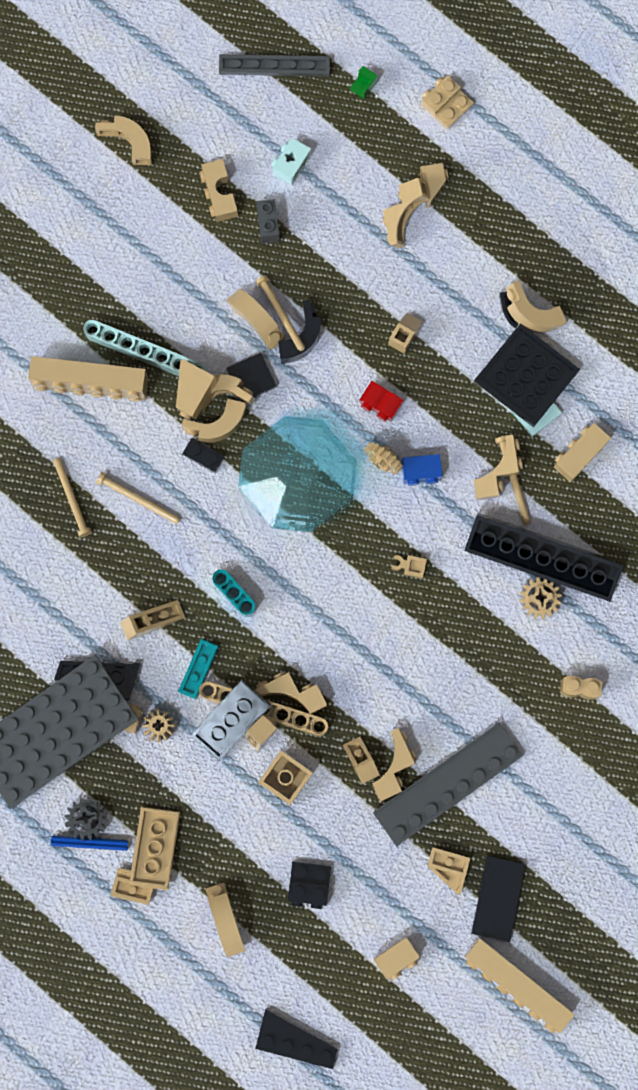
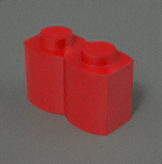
(381, 401)

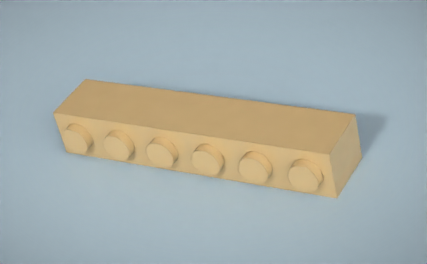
(520, 986)

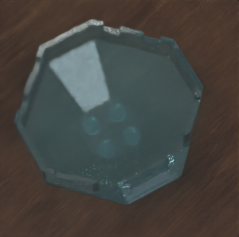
(297, 474)

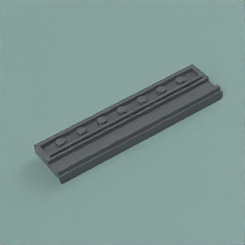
(447, 784)

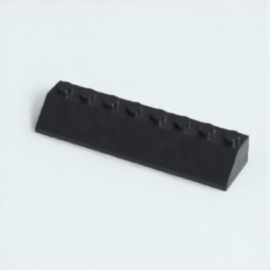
(544, 557)

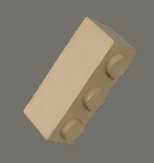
(581, 452)

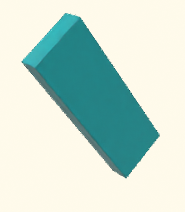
(198, 669)

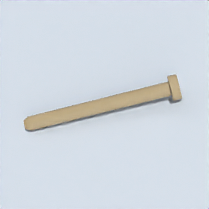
(84, 531)

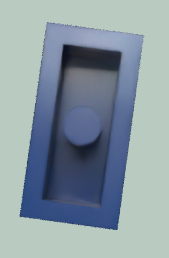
(421, 469)

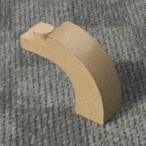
(133, 133)
(530, 316)
(256, 317)
(230, 385)
(220, 429)
(225, 920)

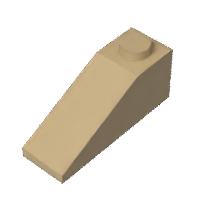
(152, 620)

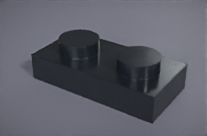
(203, 455)

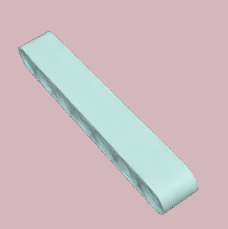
(137, 345)

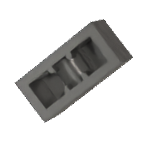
(267, 221)

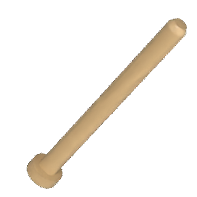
(263, 282)
(102, 479)
(515, 485)

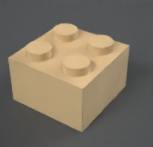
(285, 778)

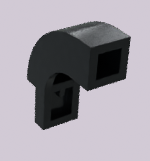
(309, 336)

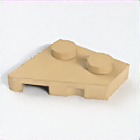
(449, 868)

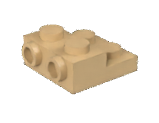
(446, 101)

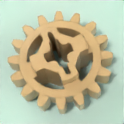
(383, 458)
(541, 608)

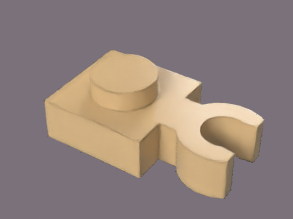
(413, 566)

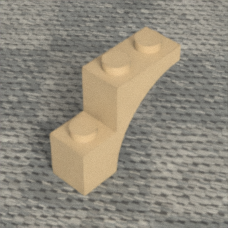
(396, 217)
(489, 485)
(283, 684)
(403, 758)

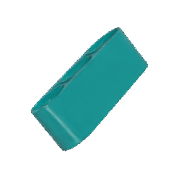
(231, 584)

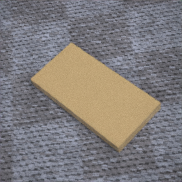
(154, 848)

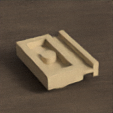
(130, 893)

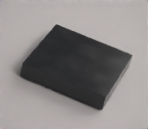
(253, 374)

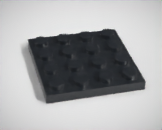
(526, 375)

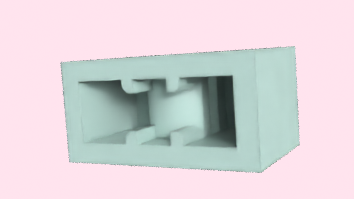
(289, 171)

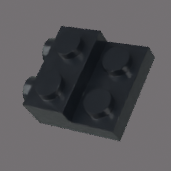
(309, 885)

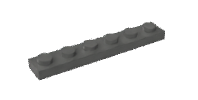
(274, 65)

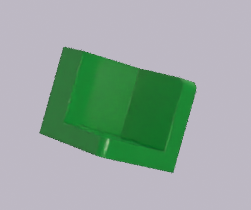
(364, 83)

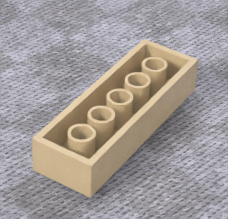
(88, 378)

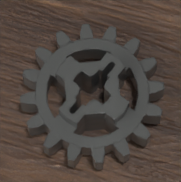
(93, 817)

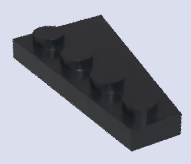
(122, 674)
(290, 1041)

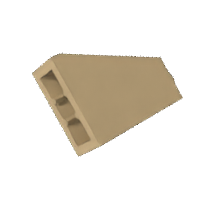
(193, 389)

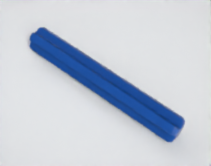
(96, 843)

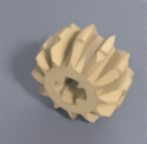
(163, 730)

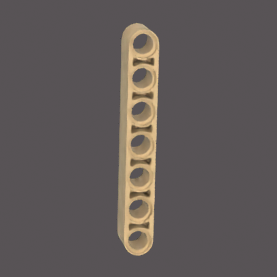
(289, 722)

